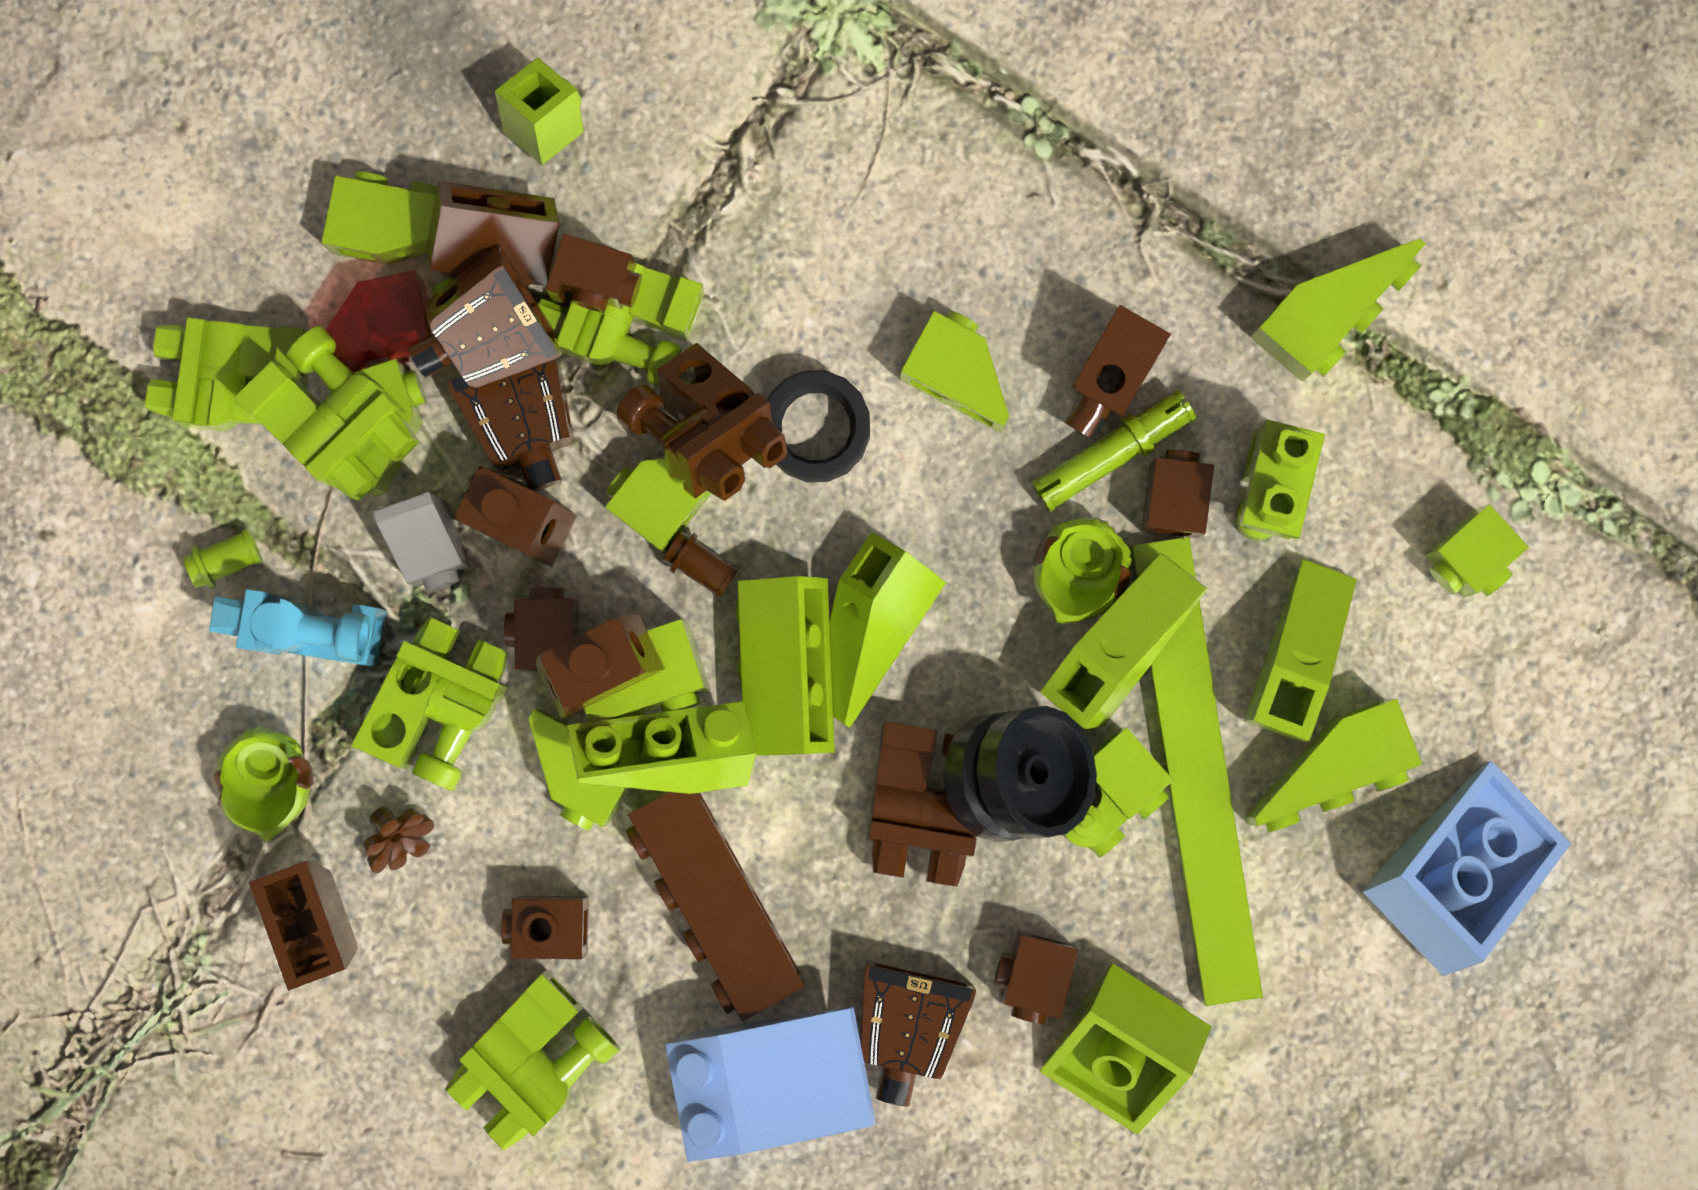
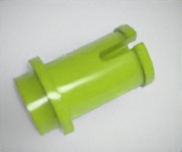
(221, 559)

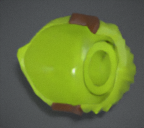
(1081, 569)
(262, 781)

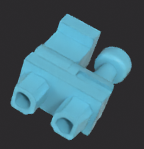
(280, 625)

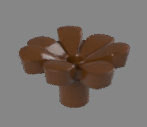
(396, 838)

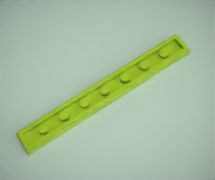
(1202, 801)

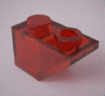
(381, 320)

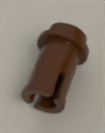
(700, 564)

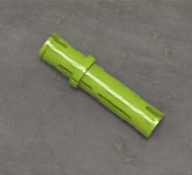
(1134, 436)

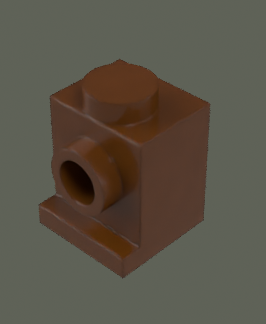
(593, 275)

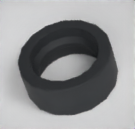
(849, 397)

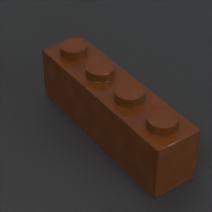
(717, 902)

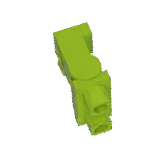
(600, 338)
(214, 369)
(339, 431)
(1280, 480)
(431, 687)
(516, 1069)

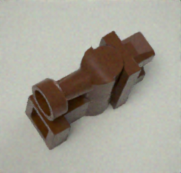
(718, 427)
(910, 813)

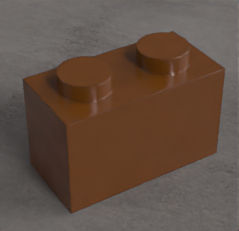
(476, 218)

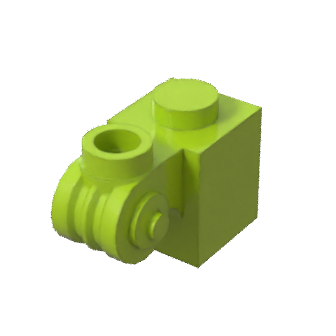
(1126, 784)

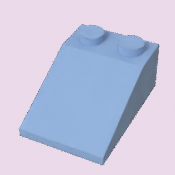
(1468, 871)
(769, 1083)

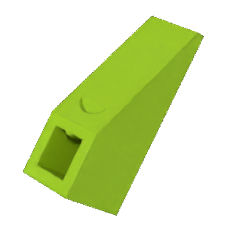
(378, 220)
(1320, 312)
(873, 618)
(1123, 644)
(1302, 653)
(667, 750)
(1344, 756)

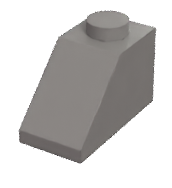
(423, 541)

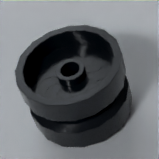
(1020, 774)

